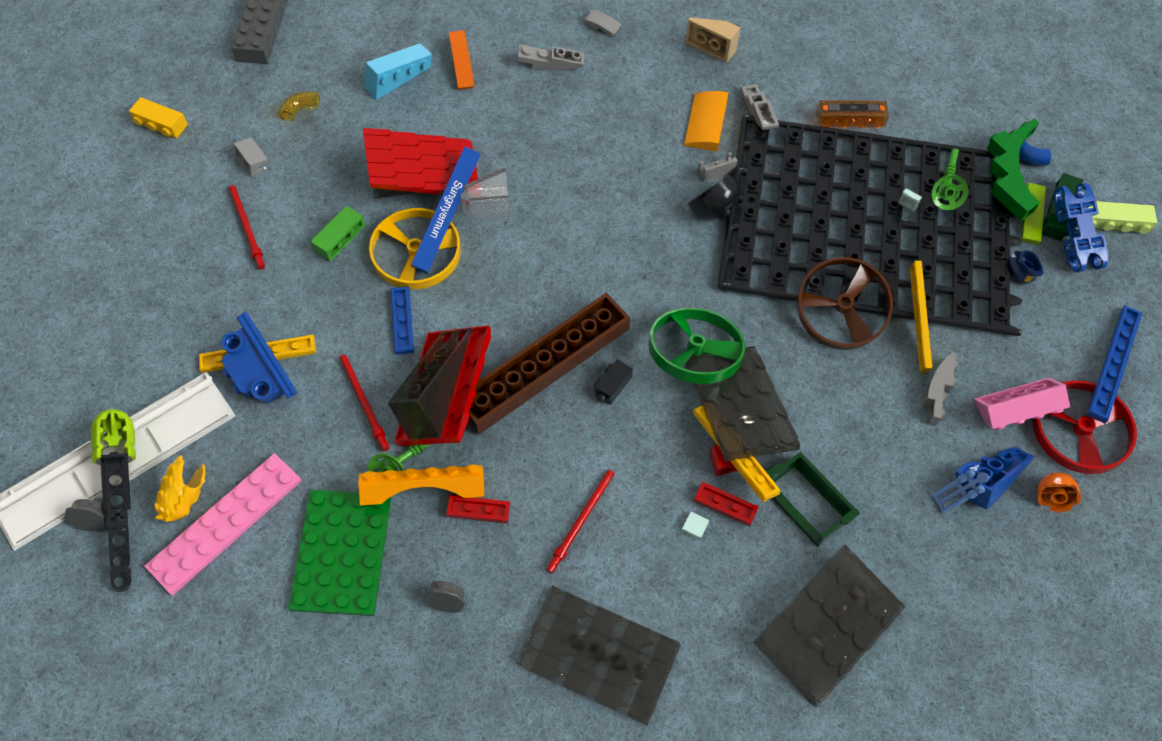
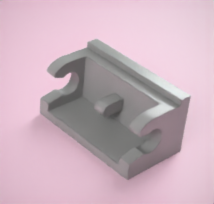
(250, 156)
(717, 168)

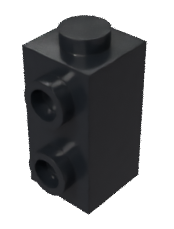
(613, 381)

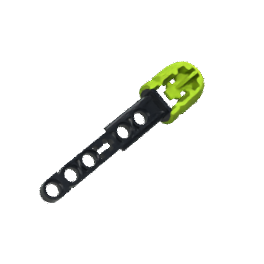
(115, 464)

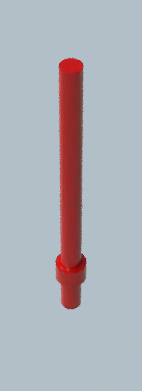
(255, 251)
(377, 431)
(561, 552)

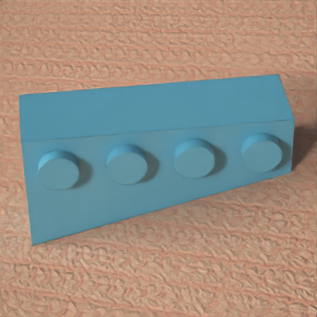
(395, 69)

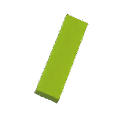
(1033, 224)

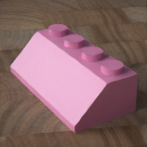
(1023, 403)

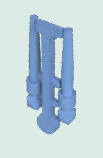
(981, 478)

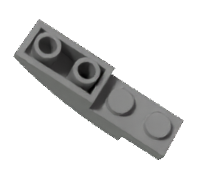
(555, 59)
(939, 387)

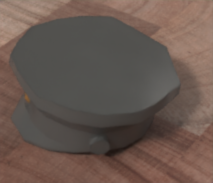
(86, 515)
(445, 597)

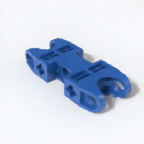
(1080, 227)

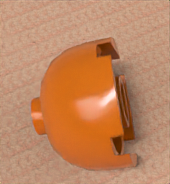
(1062, 489)

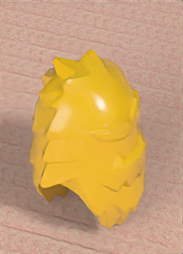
(175, 497)

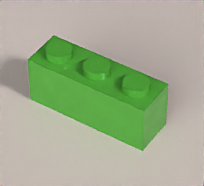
(338, 233)

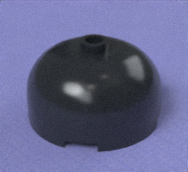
(717, 199)

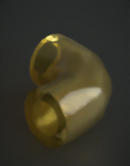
(297, 102)

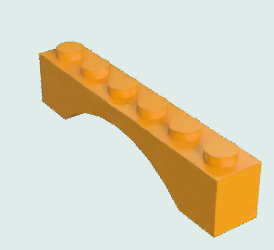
(379, 486)

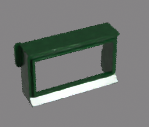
(823, 486)

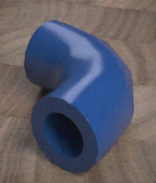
(1034, 155)

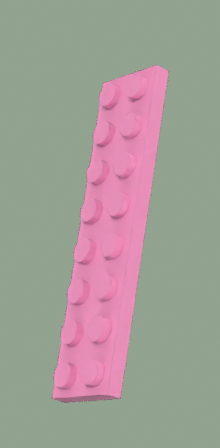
(222, 524)

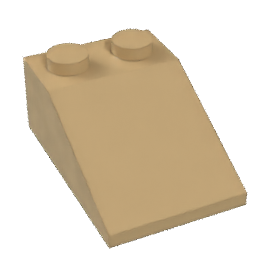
(713, 37)

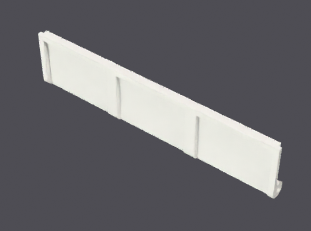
(160, 431)

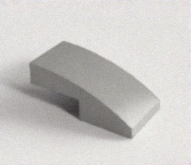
(604, 22)

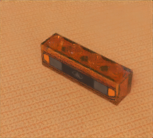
(852, 113)

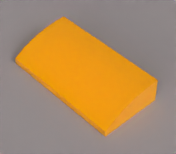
(706, 120)

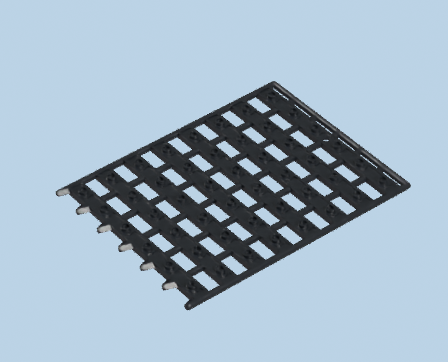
(892, 222)

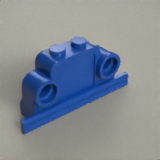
(253, 364)

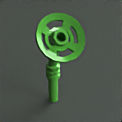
(949, 188)
(392, 462)

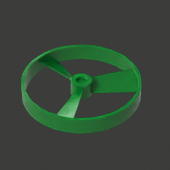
(698, 345)

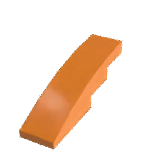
(461, 60)

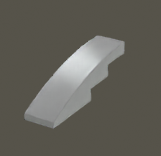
(759, 107)

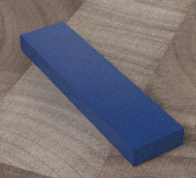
(402, 320)

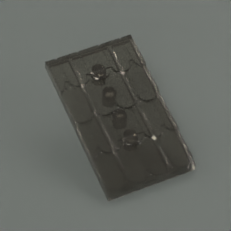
(744, 408)
(829, 625)
(599, 654)

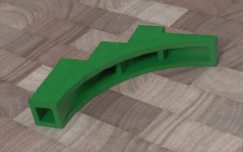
(1010, 186)

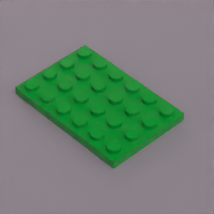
(340, 555)

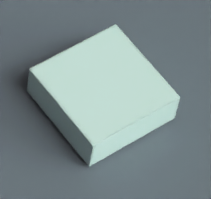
(909, 199)
(695, 525)

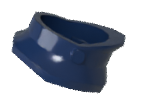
(1025, 266)

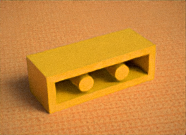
(158, 118)

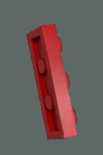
(726, 503)
(478, 509)

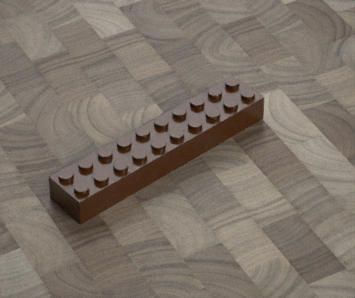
(546, 361)

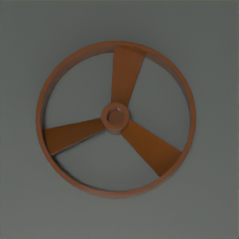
(844, 304)

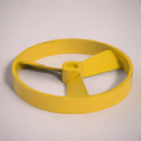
(406, 278)

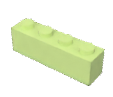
(1125, 217)

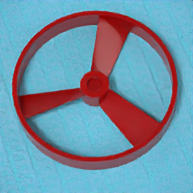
(1088, 452)

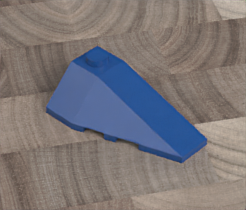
(1001, 471)

